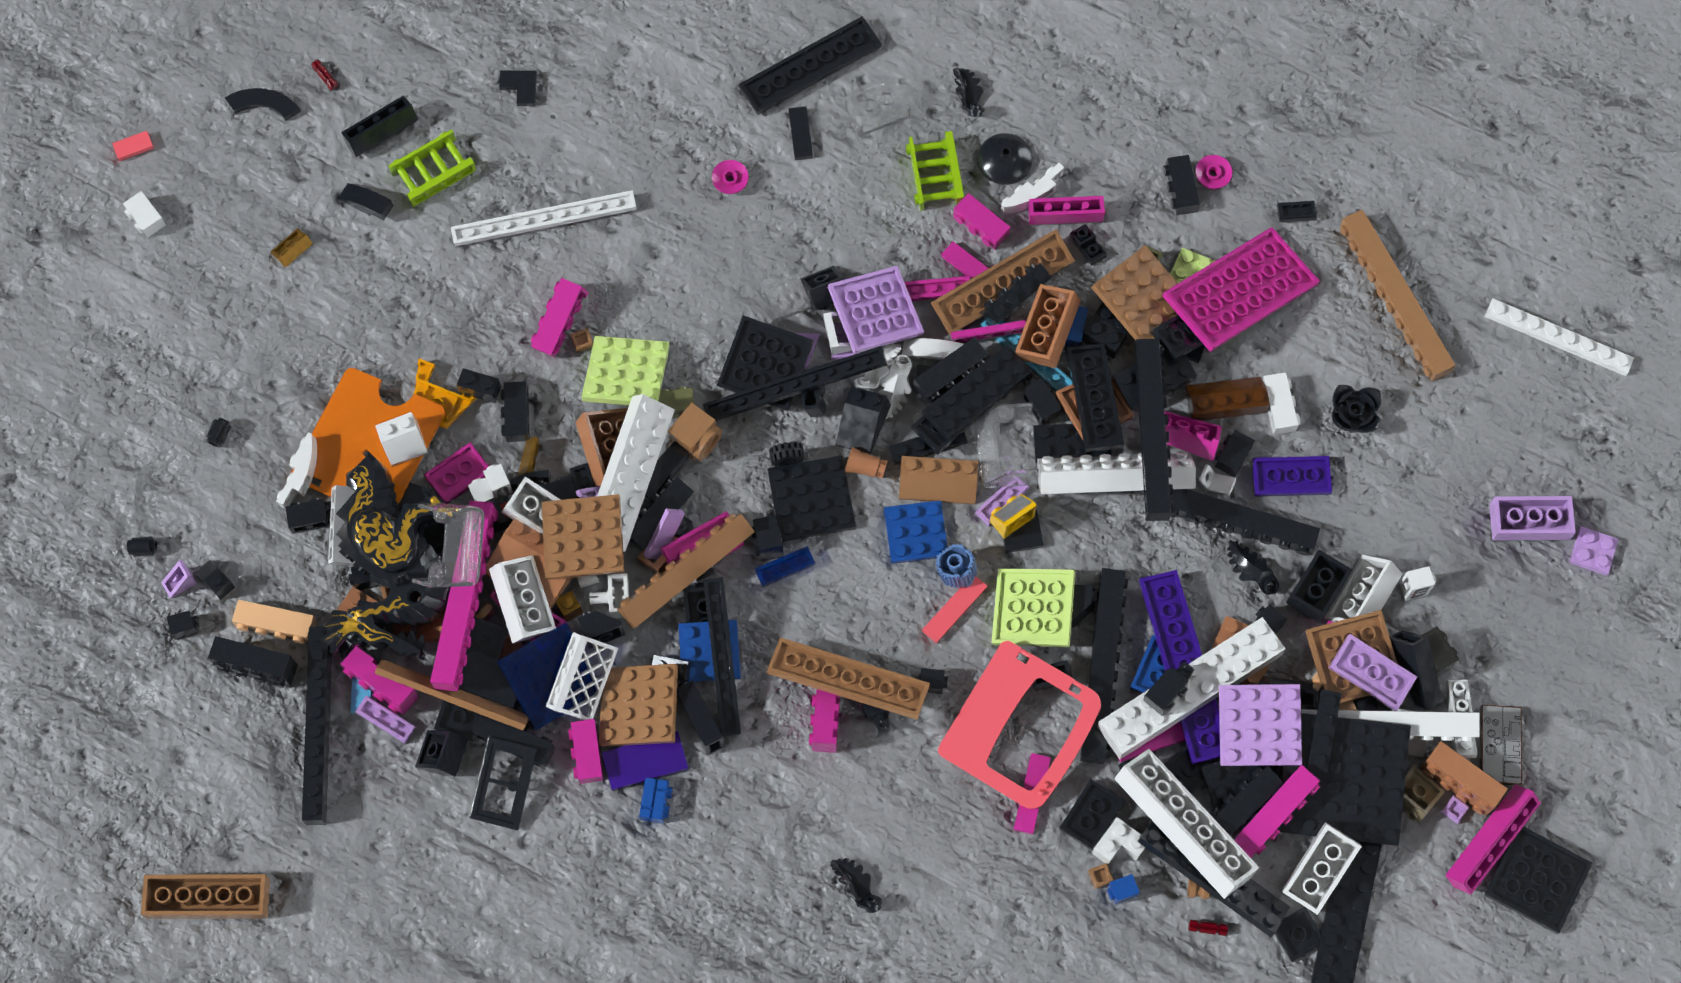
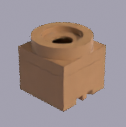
(695, 432)

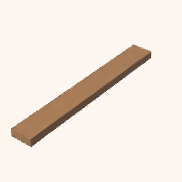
(460, 698)

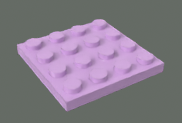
(875, 309)
(1260, 725)

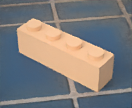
(273, 620)

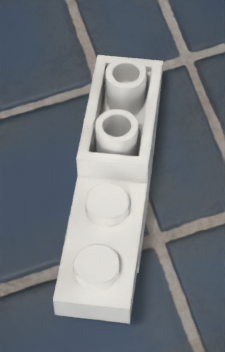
(1041, 188)
(303, 464)
(1459, 701)

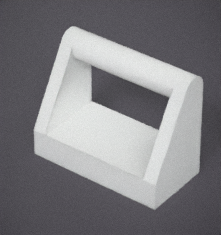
(836, 348)

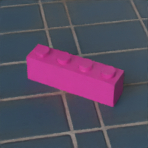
(1066, 210)

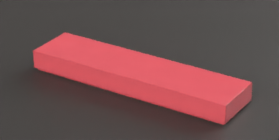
(953, 610)

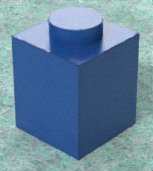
(1123, 889)

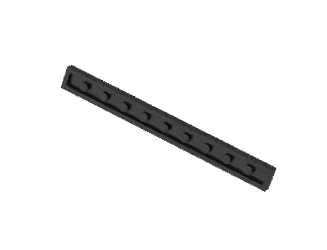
(796, 383)

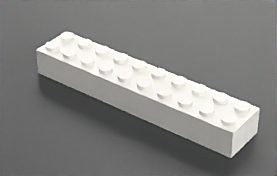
(1223, 665)

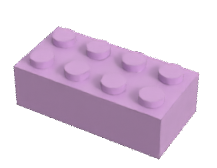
(1532, 518)

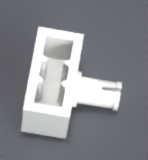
(617, 591)

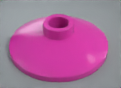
(1216, 165)
(726, 170)

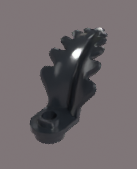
(969, 91)
(1252, 568)
(856, 884)

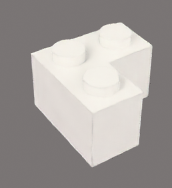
(492, 487)
(1118, 837)

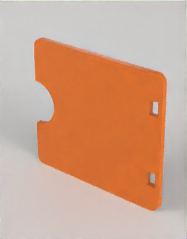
(350, 428)

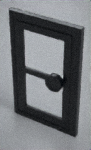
(520, 786)

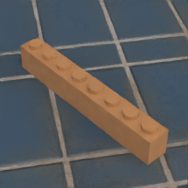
(685, 570)

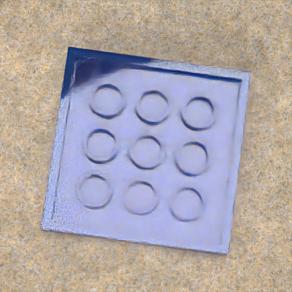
(533, 672)

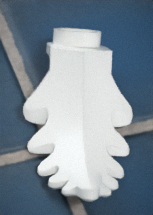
(872, 378)
(897, 384)

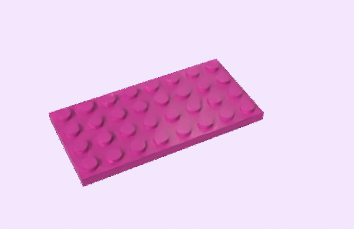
(1240, 289)

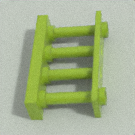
(949, 160)
(445, 179)

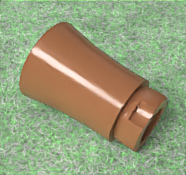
(865, 464)

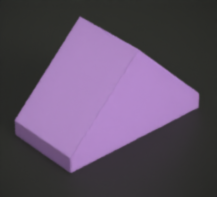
(178, 579)

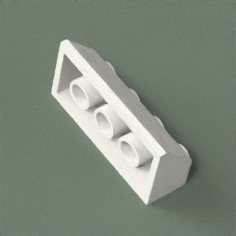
(1365, 588)
(522, 598)

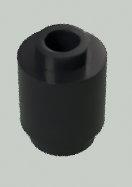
(218, 432)
(142, 546)

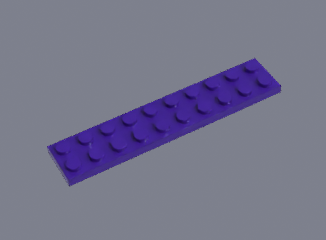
(1178, 645)

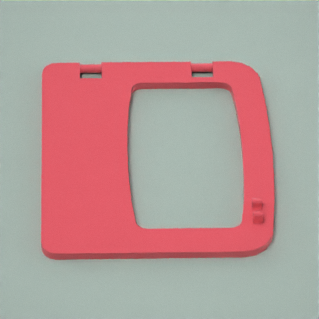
(990, 707)

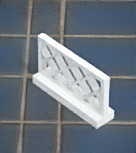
(567, 675)

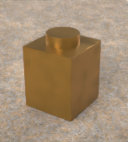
(569, 606)

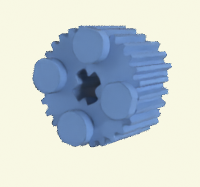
(956, 566)

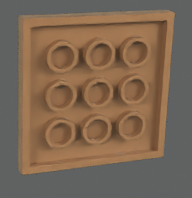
(1135, 293)
(582, 537)
(1328, 639)
(639, 706)

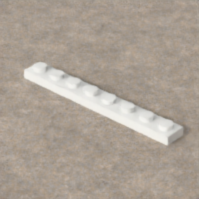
(1559, 337)

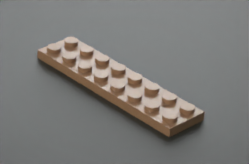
(966, 301)
(848, 678)

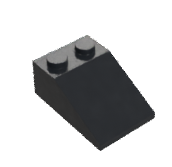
(862, 419)
(695, 603)

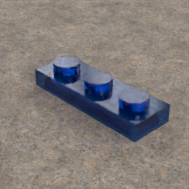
(784, 566)

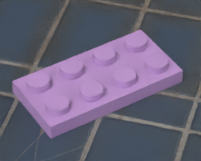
(1372, 672)

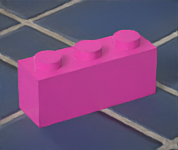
(981, 221)
(586, 751)

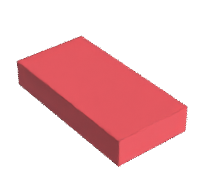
(133, 145)

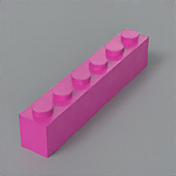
(1277, 811)
(1493, 839)

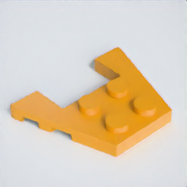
(452, 402)

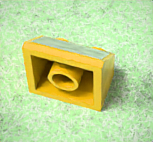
(1013, 515)

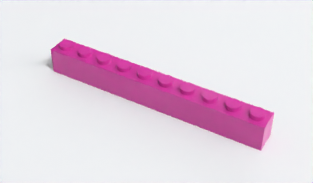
(460, 618)

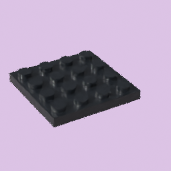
(763, 355)
(811, 498)
(1538, 879)

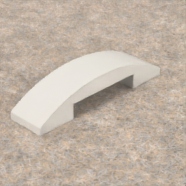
(929, 348)

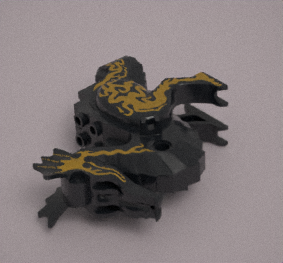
(393, 551)

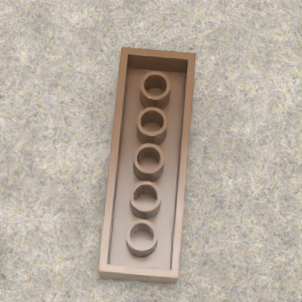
(205, 896)

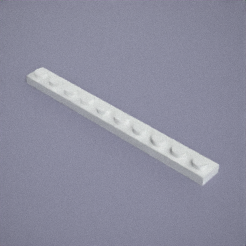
(543, 218)

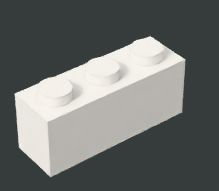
(1281, 404)

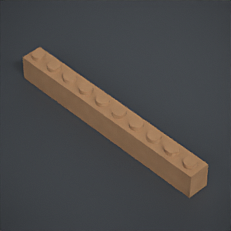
(1397, 295)

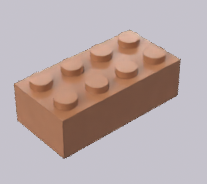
(1048, 325)
(1463, 779)

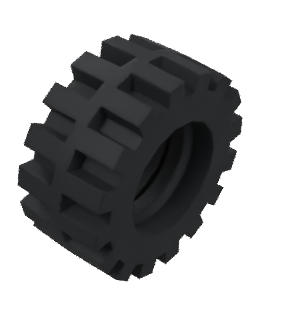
(786, 453)

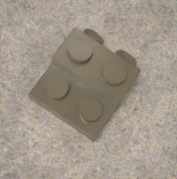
(1419, 794)

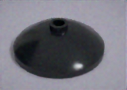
(1005, 168)

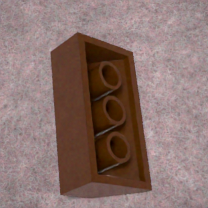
(1227, 398)

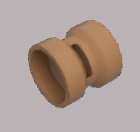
(1192, 891)

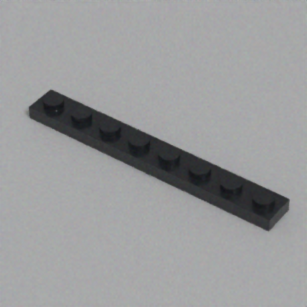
(722, 656)

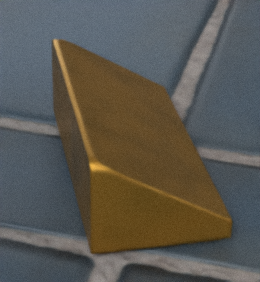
(291, 247)
(529, 456)

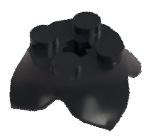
(1367, 403)

